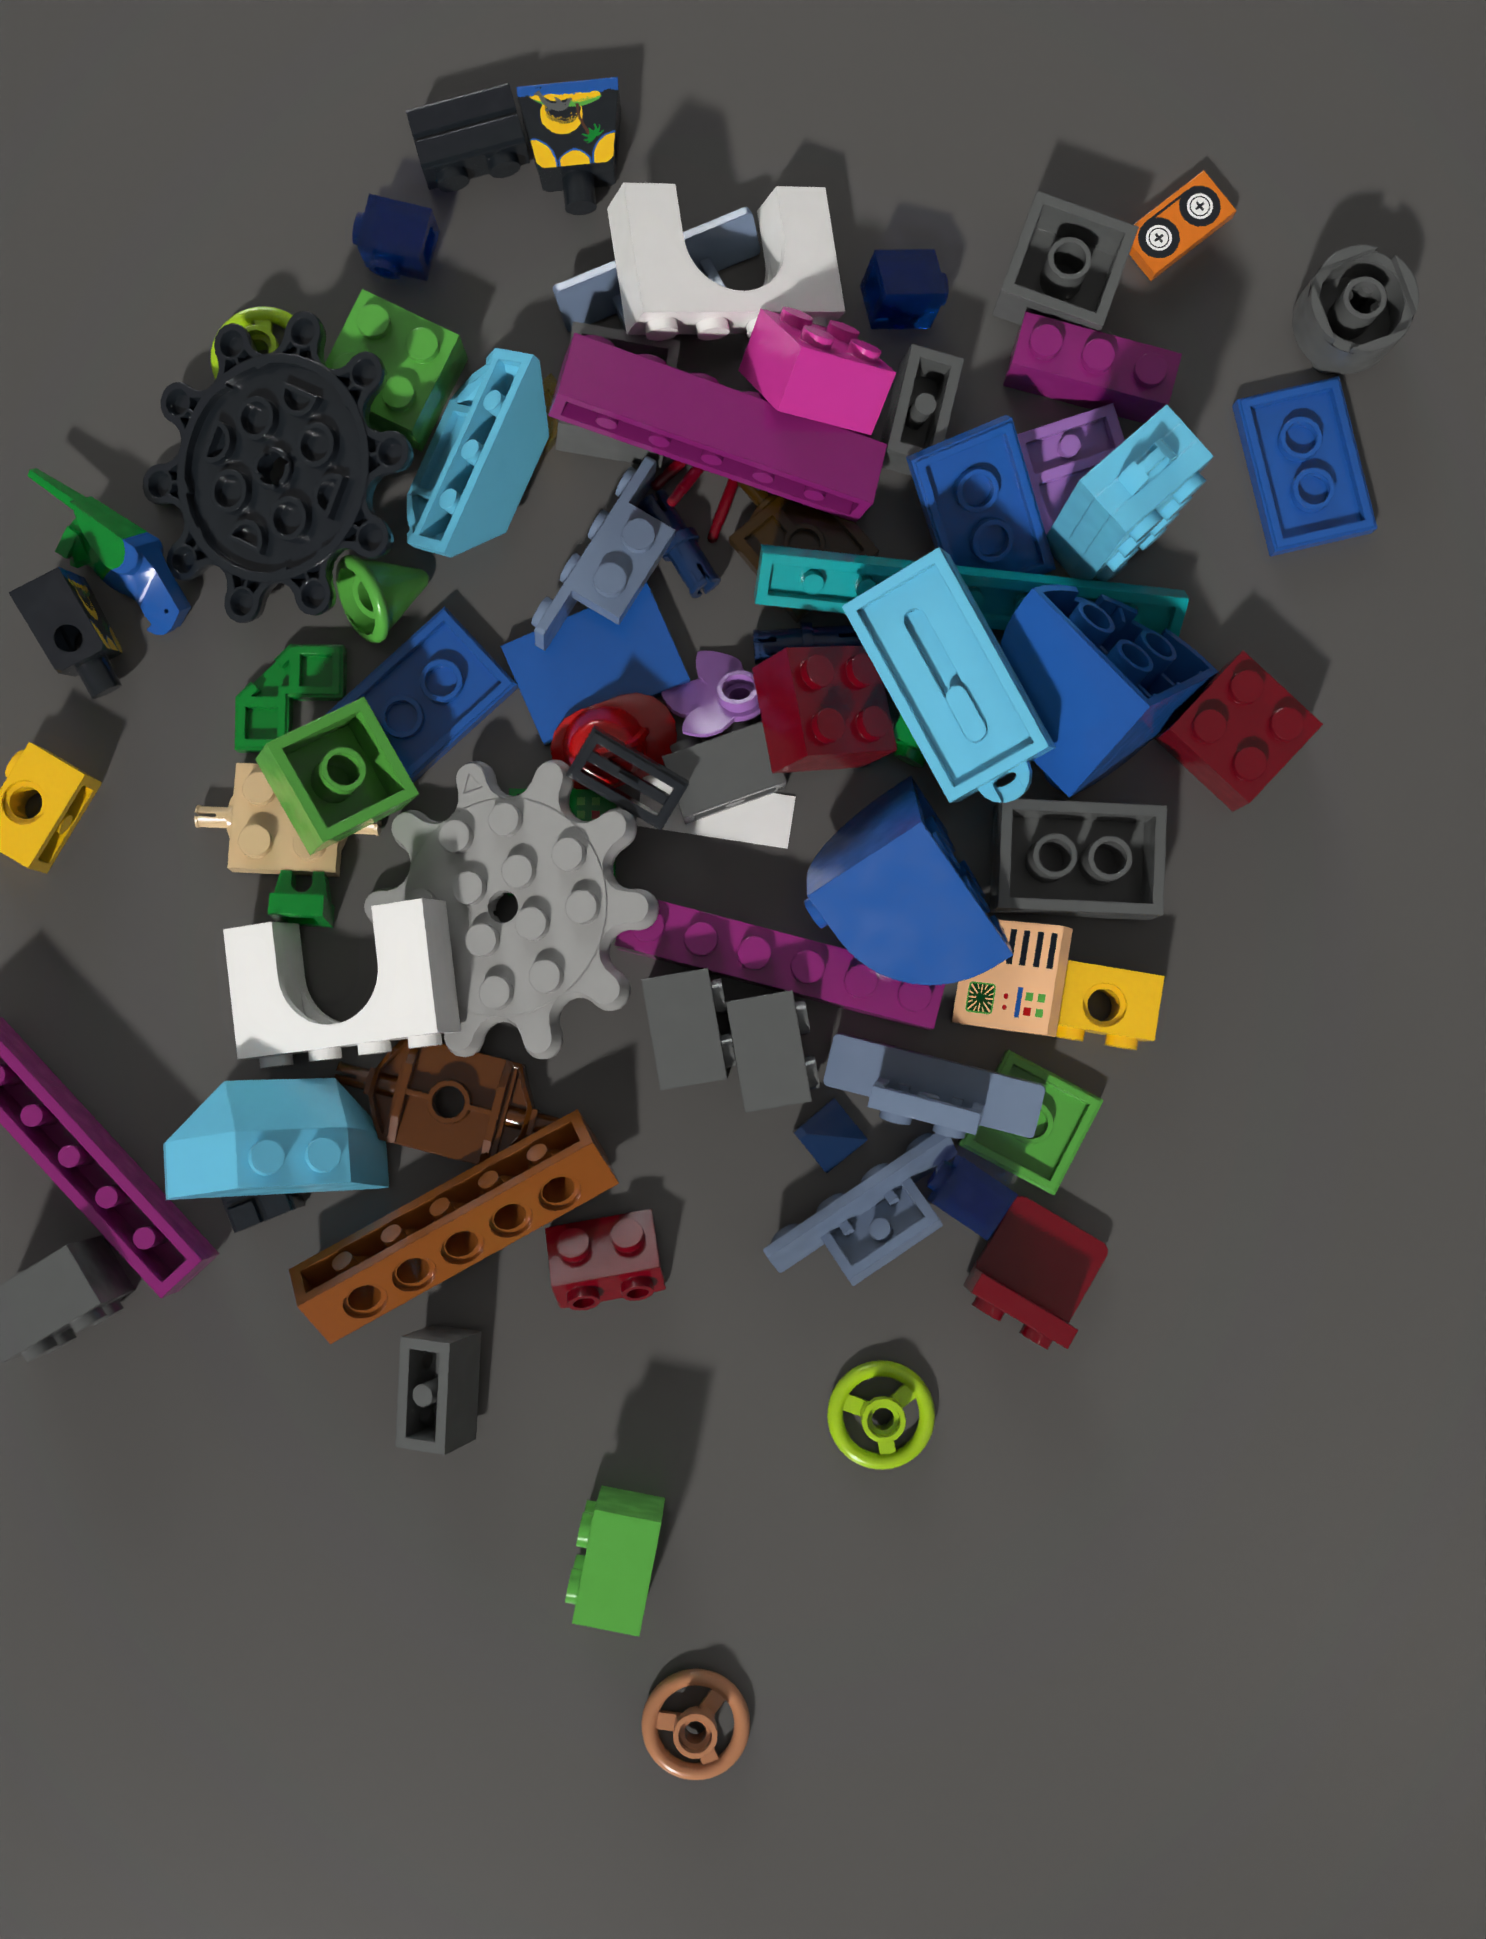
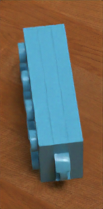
(1129, 498)
(950, 679)

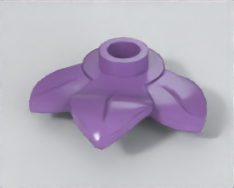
(716, 698)

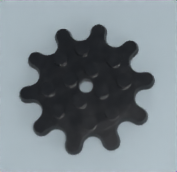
(229, 441)

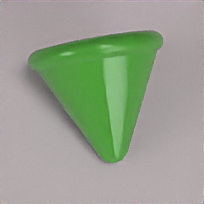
(376, 593)

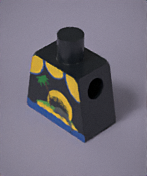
(573, 137)
(59, 610)

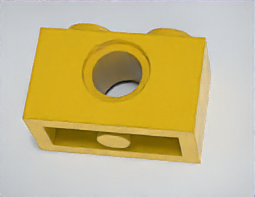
(64, 796)
(1133, 998)

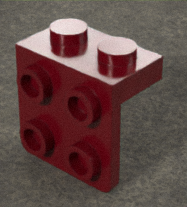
(1036, 1272)

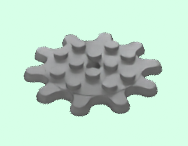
(564, 896)

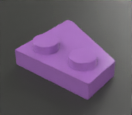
(1064, 453)

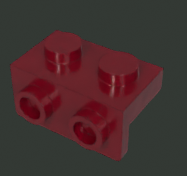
(604, 1260)

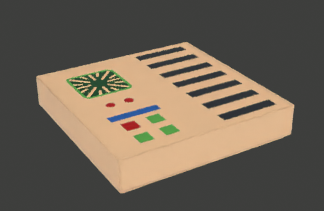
(1022, 990)

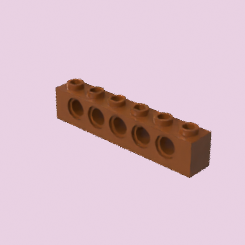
(452, 1227)

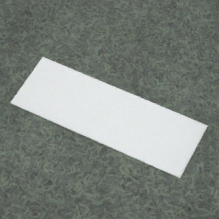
(757, 822)

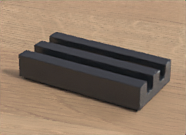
(628, 753)

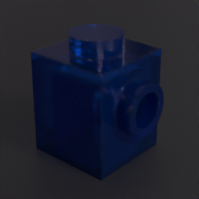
(396, 238)
(903, 289)
(970, 1195)

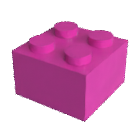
(817, 370)

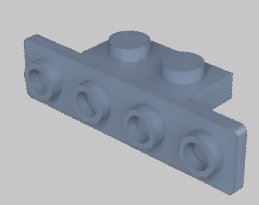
(710, 246)
(616, 562)
(933, 1089)
(871, 1220)

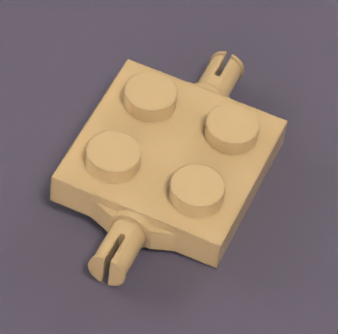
(263, 834)

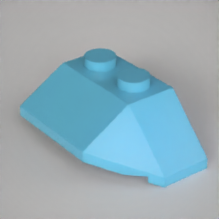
(480, 457)
(275, 1141)

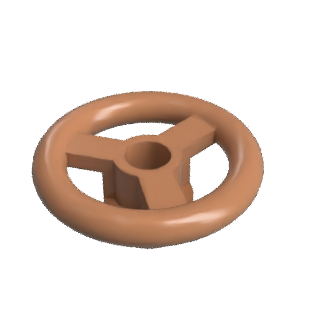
(690, 1744)

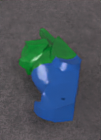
(120, 555)

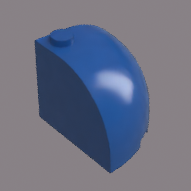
(1097, 680)
(902, 896)

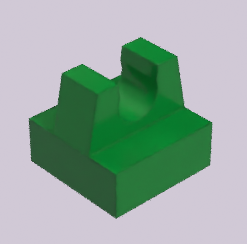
(305, 908)

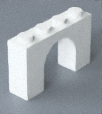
(669, 294)
(410, 999)

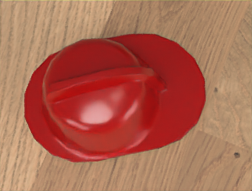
(632, 718)

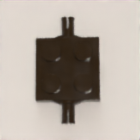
(795, 525)

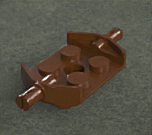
(404, 1091)

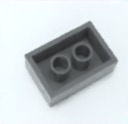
(1078, 859)

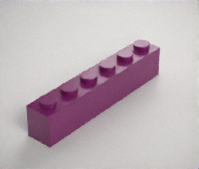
(716, 428)
(781, 964)
(96, 1171)

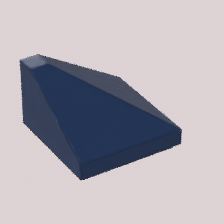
(830, 1135)

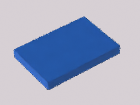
(1304, 466)
(982, 500)
(595, 662)
(433, 691)

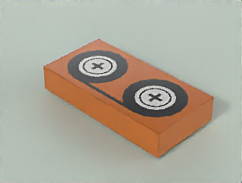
(1179, 225)

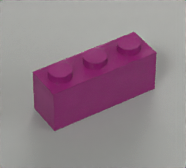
(1091, 368)

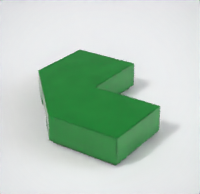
(298, 674)

